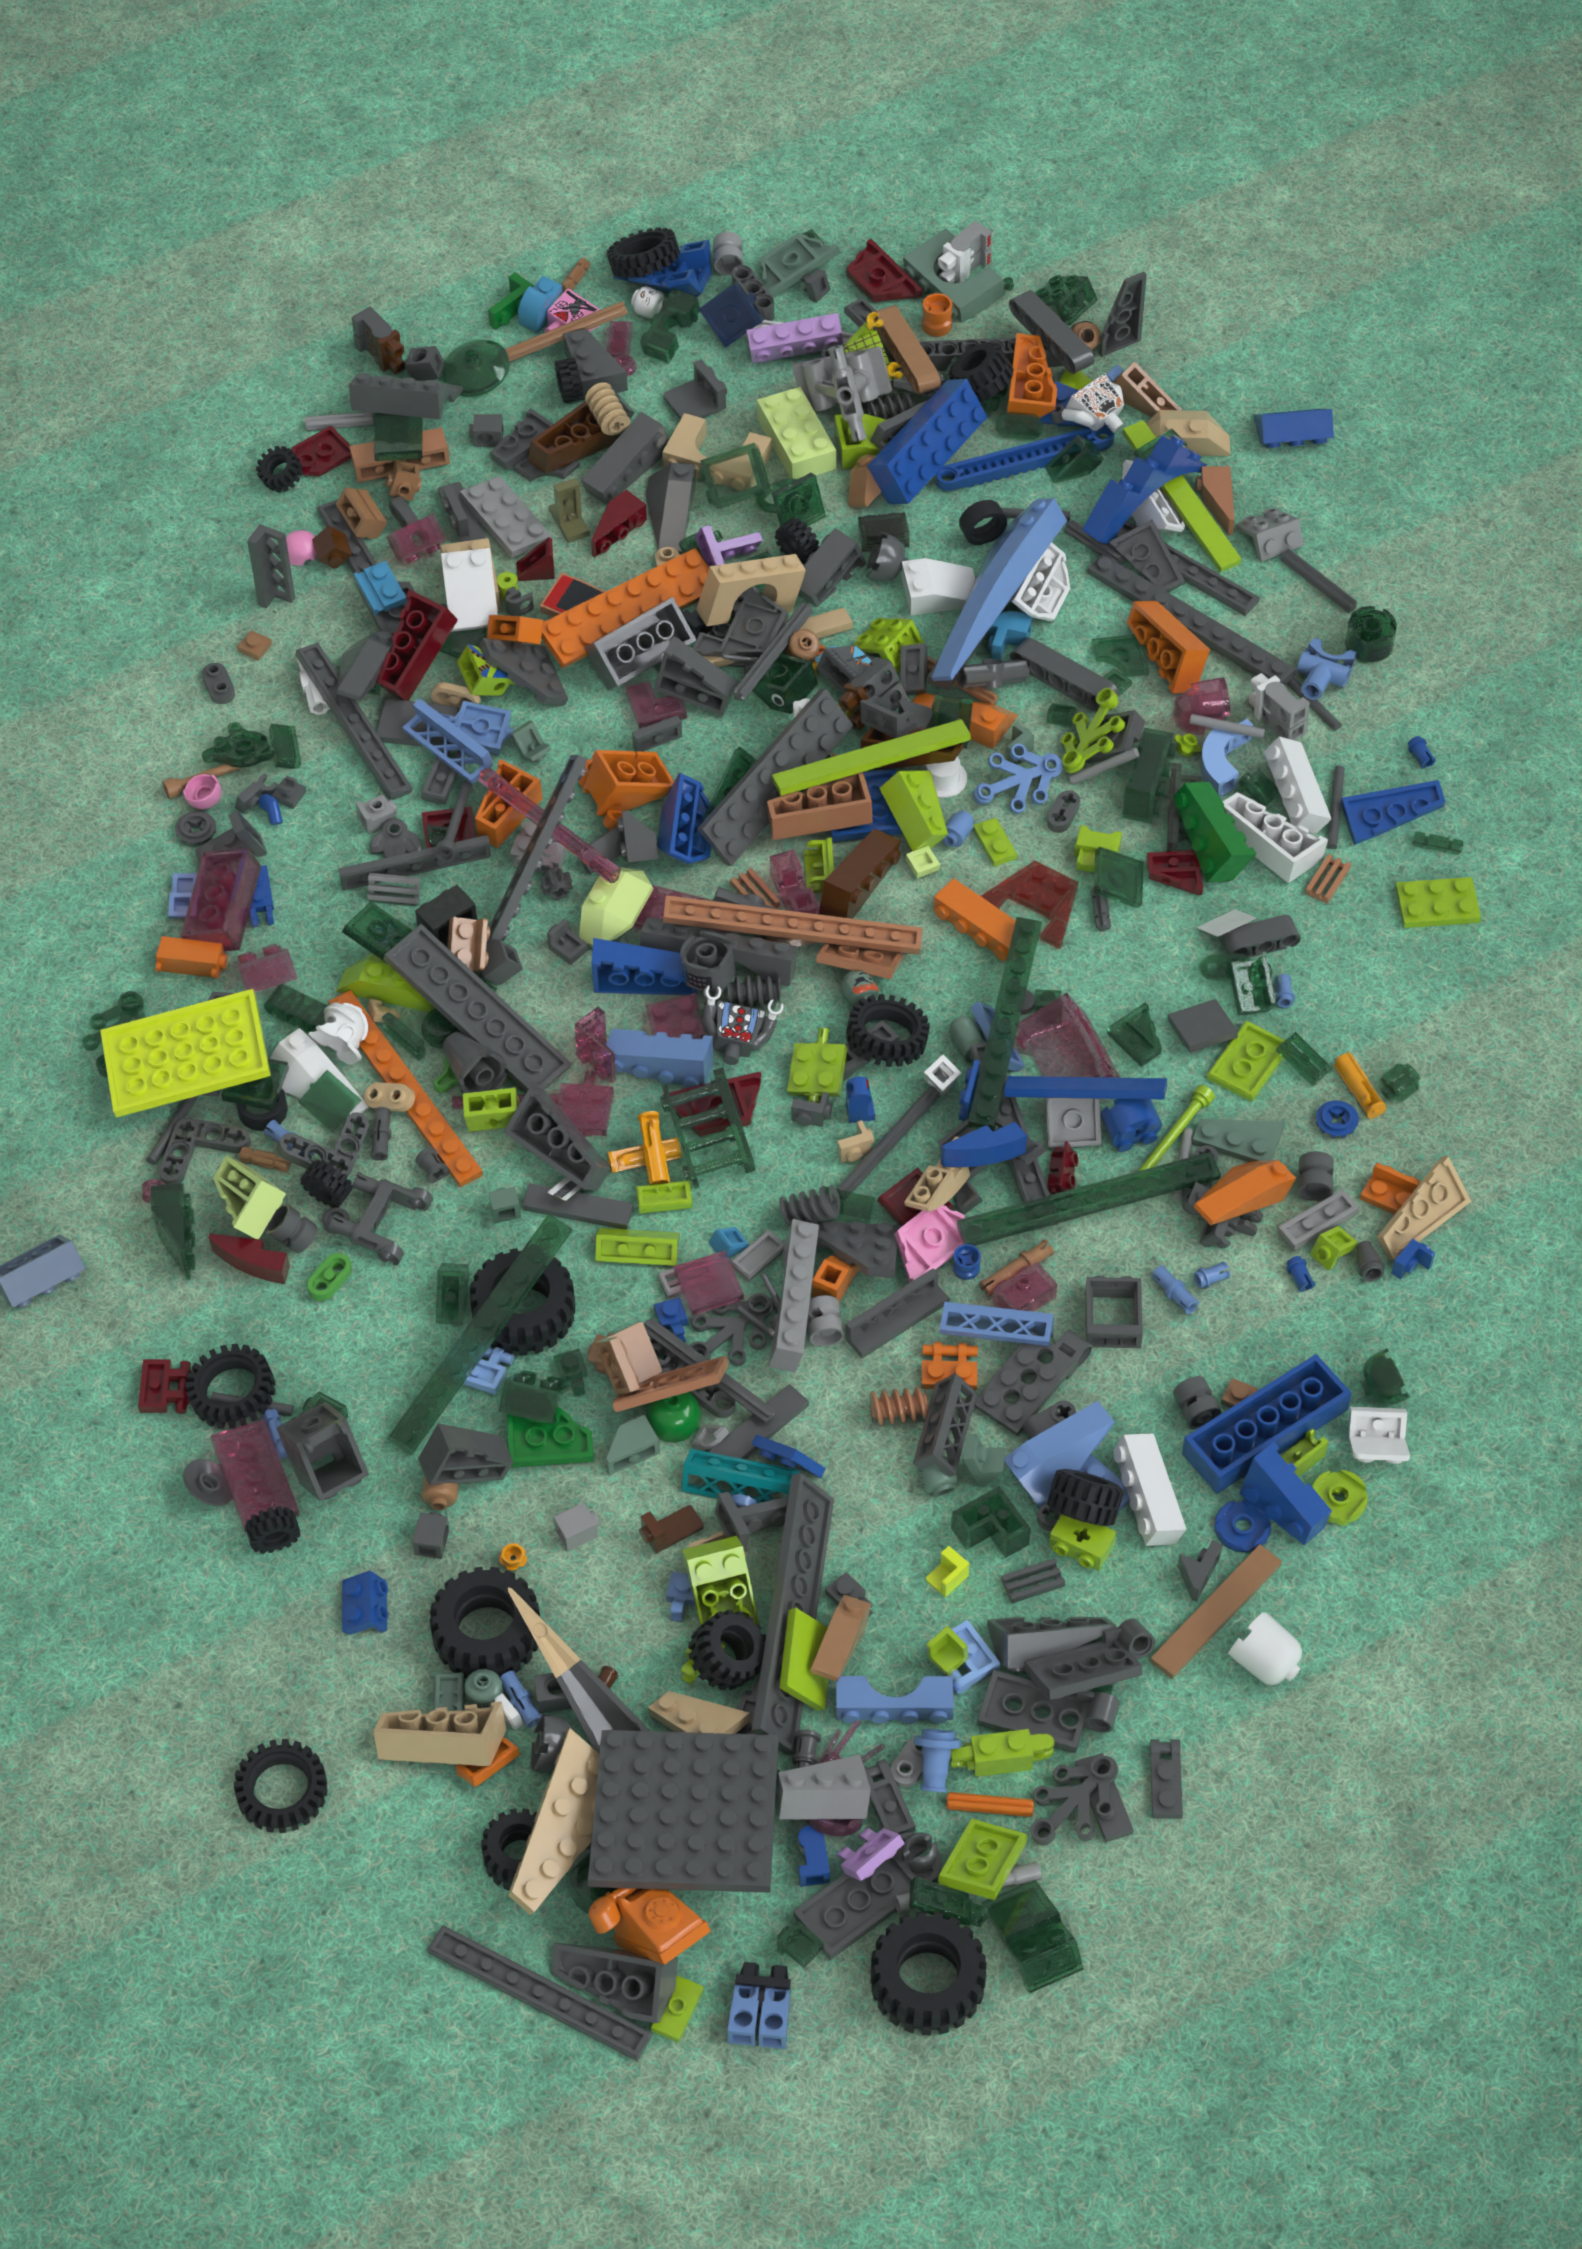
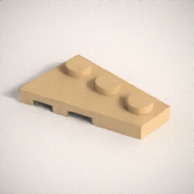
(695, 1715)

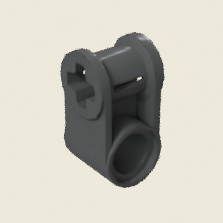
(1047, 1418)

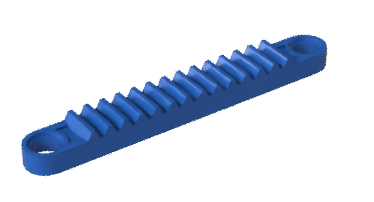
(1014, 459)

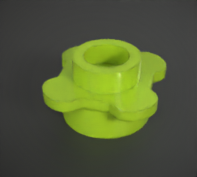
(1187, 745)

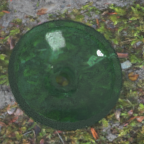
(476, 366)

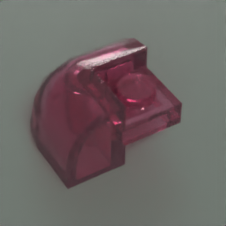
(1205, 699)

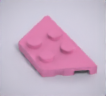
(928, 1240)

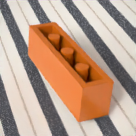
(975, 917)

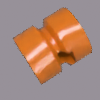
(937, 315)

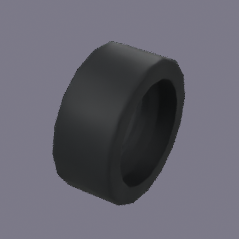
(978, 512)
(259, 1121)

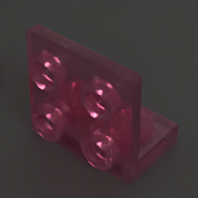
(266, 968)
(591, 1047)

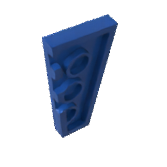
(1390, 808)

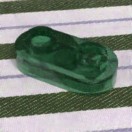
(1019, 425)
(1222, 962)

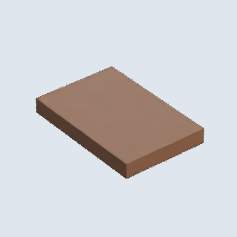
(872, 961)

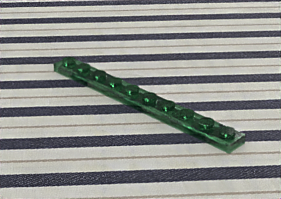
(1004, 1024)
(1088, 1199)
(479, 1334)

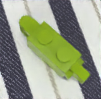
(1003, 1752)

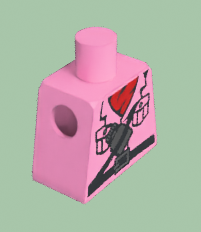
(567, 309)

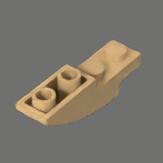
(937, 1186)

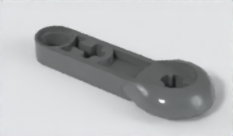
(671, 1363)

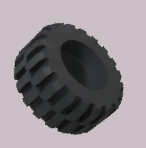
(532, 1329)
(478, 1591)
(921, 2009)

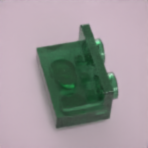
(1252, 986)

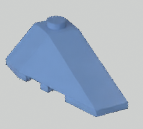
(1057, 1448)

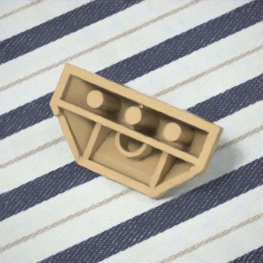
(1195, 428)

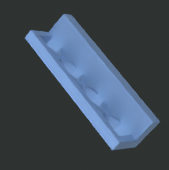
(452, 734)
(997, 1323)

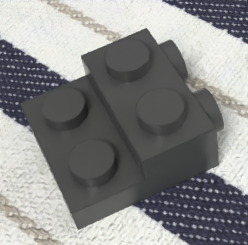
(1122, 740)

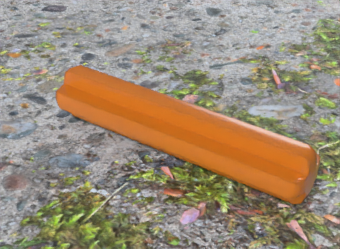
(990, 1804)

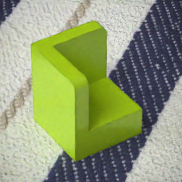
(947, 1651)

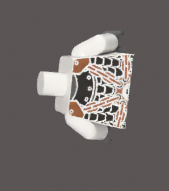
(1094, 406)

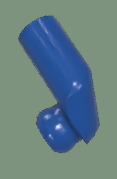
(271, 806)

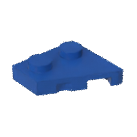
(788, 1456)

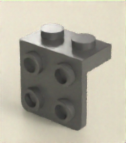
(700, 396)

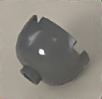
(887, 557)
(548, 1743)

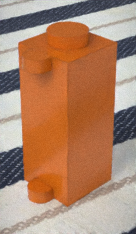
(191, 957)

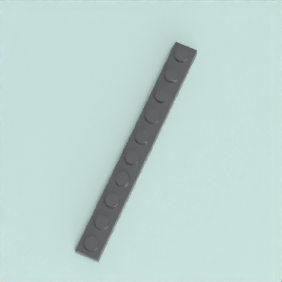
(1203, 627)

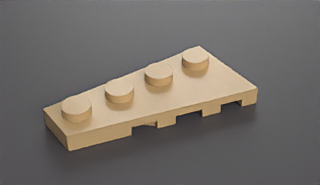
(1428, 1207)

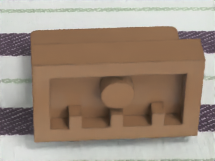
(628, 1358)

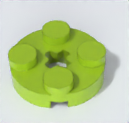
(1354, 1499)

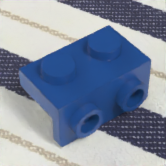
(364, 1603)

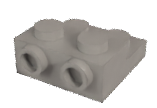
(552, 857)

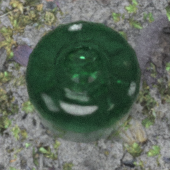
(1400, 1082)

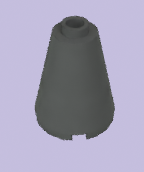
(474, 1064)

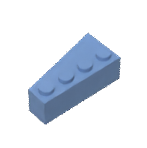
(663, 1057)

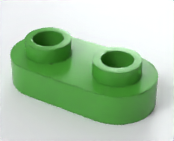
(327, 1277)

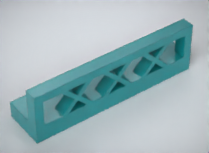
(737, 1473)

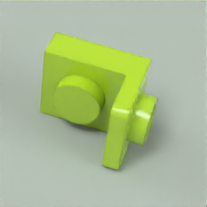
(1331, 1246)

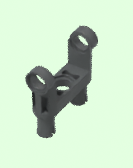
(383, 1194)

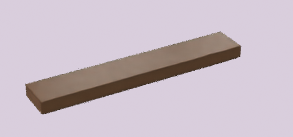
(1215, 1611)

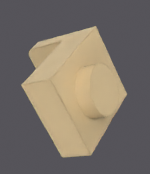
(855, 1147)

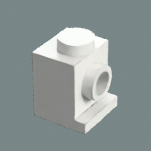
(942, 1075)

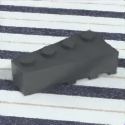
(626, 459)

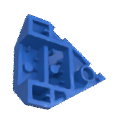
(686, 274)

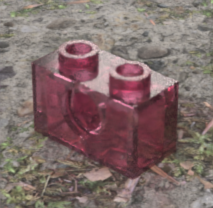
(426, 529)

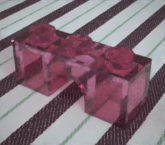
(789, 883)

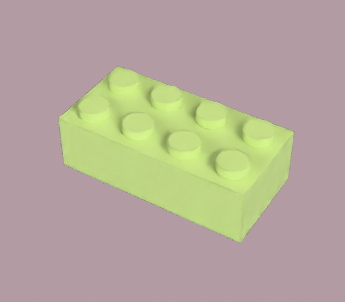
(796, 433)

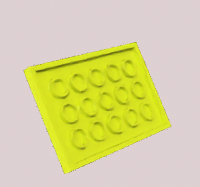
(185, 1053)

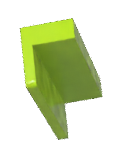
(637, 1246)

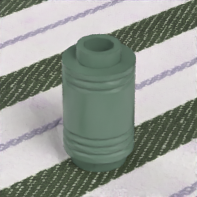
(965, 1034)

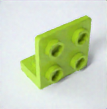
(887, 637)

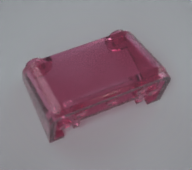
(1065, 1041)

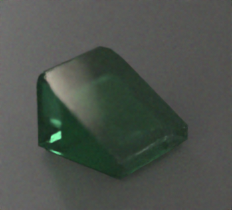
(1060, 715)

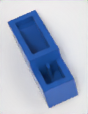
(984, 1147)

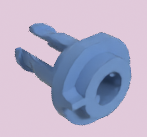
(936, 1753)

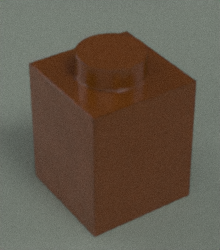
(332, 547)

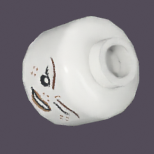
(647, 302)

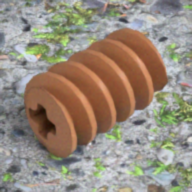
(898, 1405)

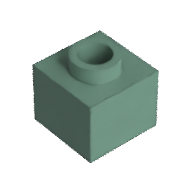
(504, 1204)

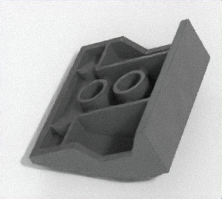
(400, 396)

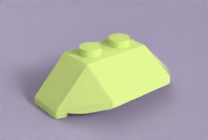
(614, 906)

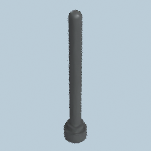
(446, 848)

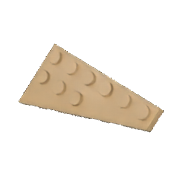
(561, 1824)

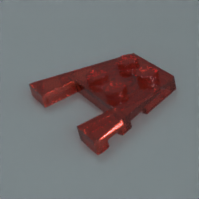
(1042, 892)

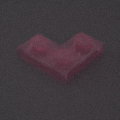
(651, 710)

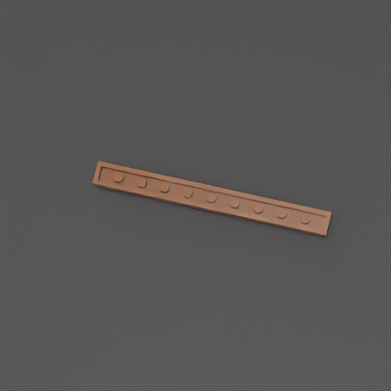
(792, 925)

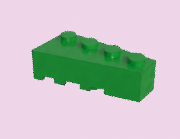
(1212, 833)

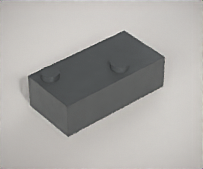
(638, 643)

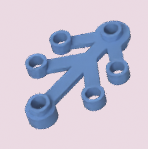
(1020, 777)

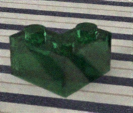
(991, 1517)

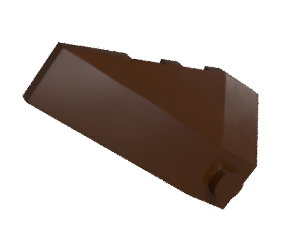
(939, 756)

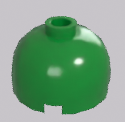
(674, 1417)

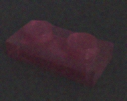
(619, 338)

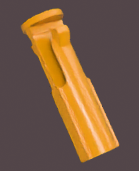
(1359, 1085)
(653, 1148)
(635, 1157)

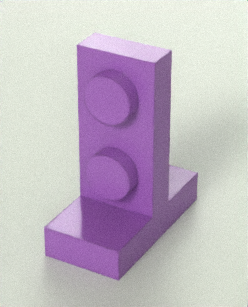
(717, 553)

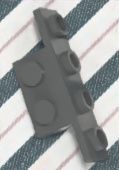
(459, 515)

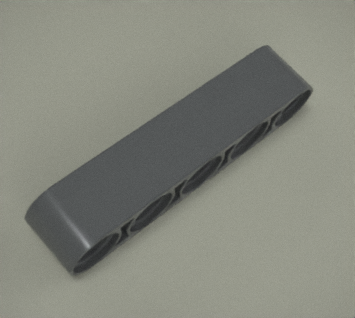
(1054, 333)
(1062, 672)

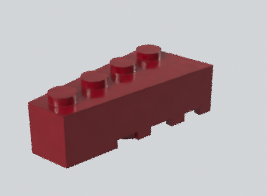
(415, 645)

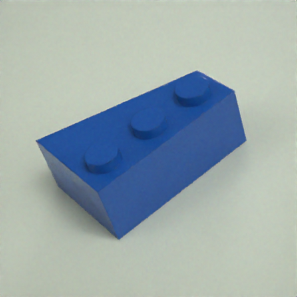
(1283, 1496)

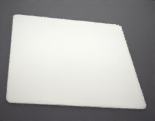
(1226, 922)

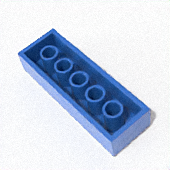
(927, 441)
(1277, 1412)

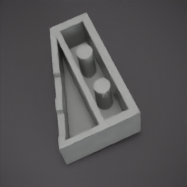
(824, 1791)

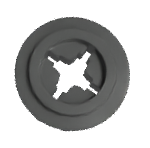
(195, 819)

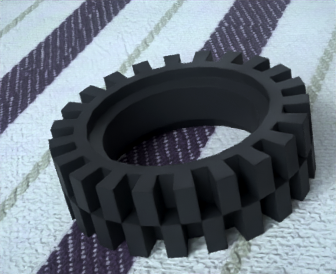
(643, 253)
(887, 1050)
(218, 1363)
(272, 1756)

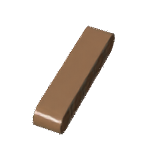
(907, 350)

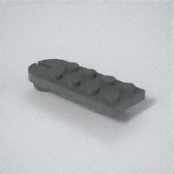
(855, 1907)

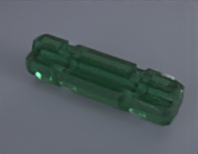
(1438, 843)

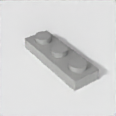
(1318, 1220)

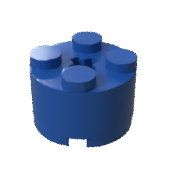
(1131, 1122)

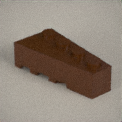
(569, 440)
(859, 875)

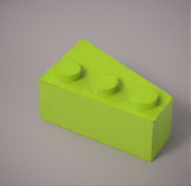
(915, 807)

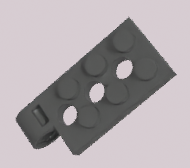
(1067, 1355)
(1093, 1664)
(1091, 1709)

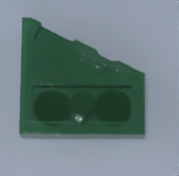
(1137, 1035)

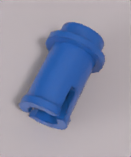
(1418, 747)
(1298, 1269)

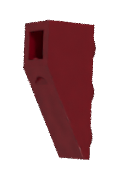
(619, 518)

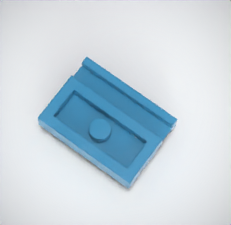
(380, 588)

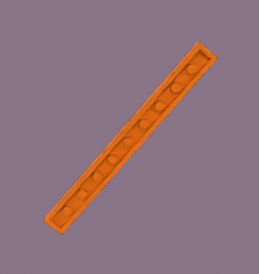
(423, 1111)

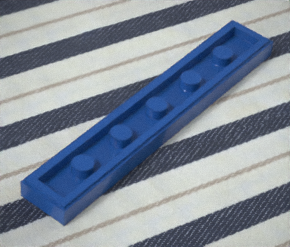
(1086, 1087)

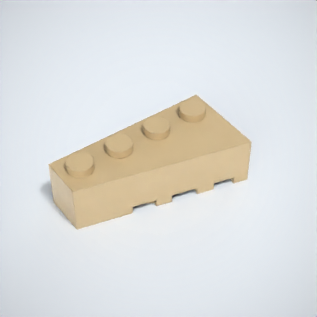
(441, 1735)

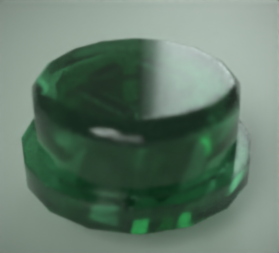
(436, 1028)

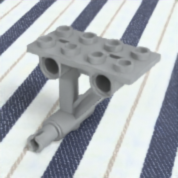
(844, 380)

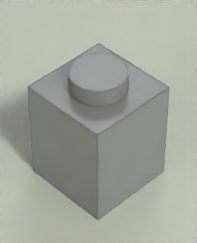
(576, 1526)

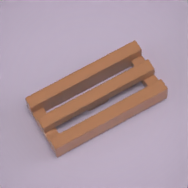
(1335, 865)
(744, 878)

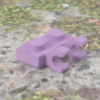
(872, 1854)

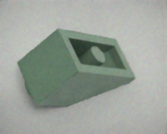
(632, 1444)

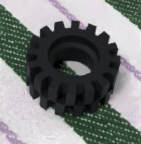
(569, 379)
(287, 476)
(796, 539)
(326, 1183)
(272, 1529)

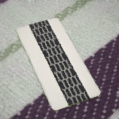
(564, 1189)

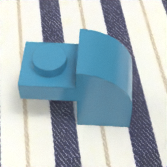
(536, 302)
(1010, 629)

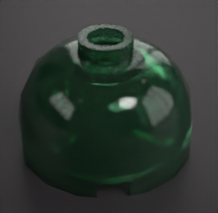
(1383, 1379)

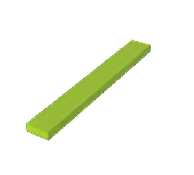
(1190, 507)
(871, 757)

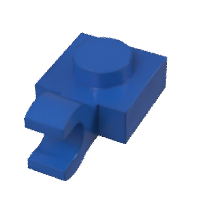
(672, 1316)

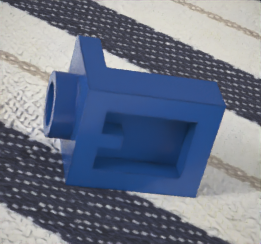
(1411, 1256)

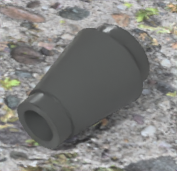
(1369, 1262)

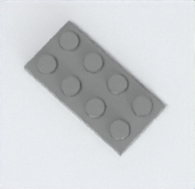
(504, 516)

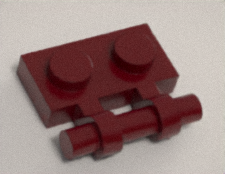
(155, 1386)

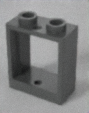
(1113, 1334)

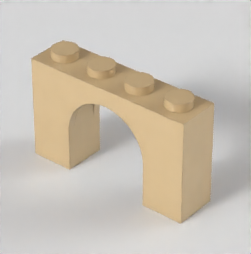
(687, 440)
(728, 581)

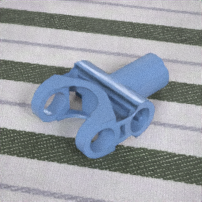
(1323, 669)

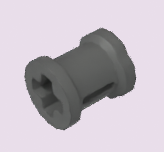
(432, 1164)

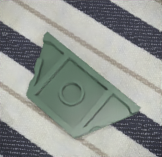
(793, 261)

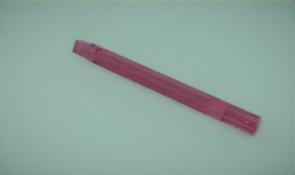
(561, 834)

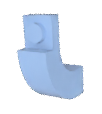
(1214, 763)

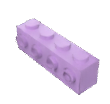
(794, 338)

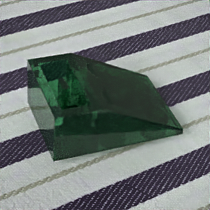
(173, 1223)

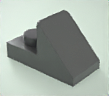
(1197, 1572)

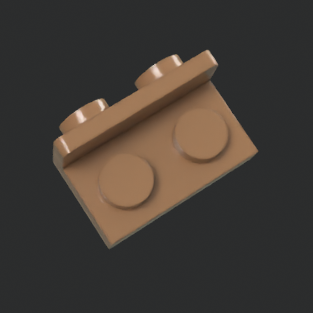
(468, 941)

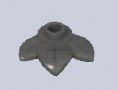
(395, 843)

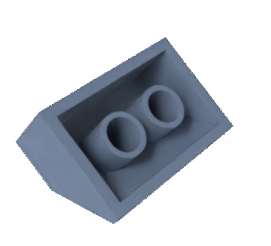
(39, 1271)

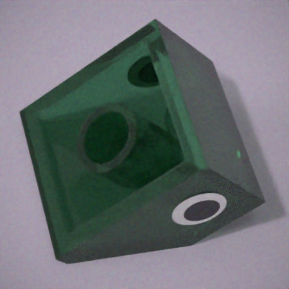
(786, 682)

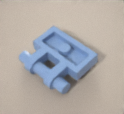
(490, 1374)

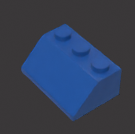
(1294, 427)

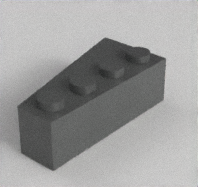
(554, 1138)

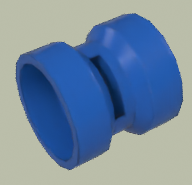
(963, 1257)

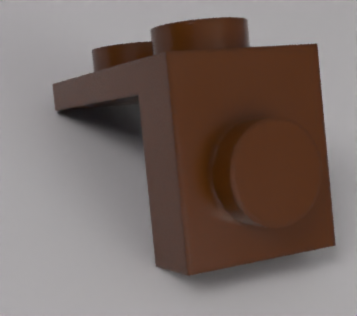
(670, 1529)

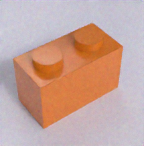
(515, 629)

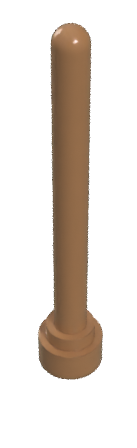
(173, 787)

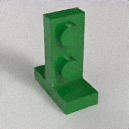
(508, 307)

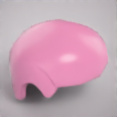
(300, 547)
(202, 791)

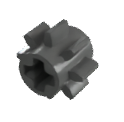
(556, 883)

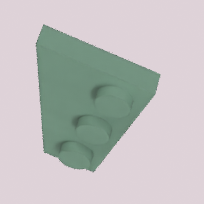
(1240, 1138)

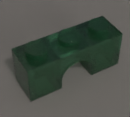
(676, 309)

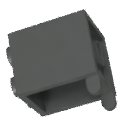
(315, 1436)

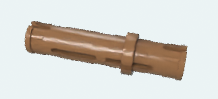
(1025, 1258)

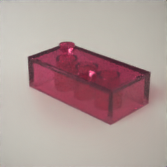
(222, 898)

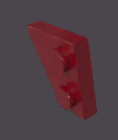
(1176, 869)

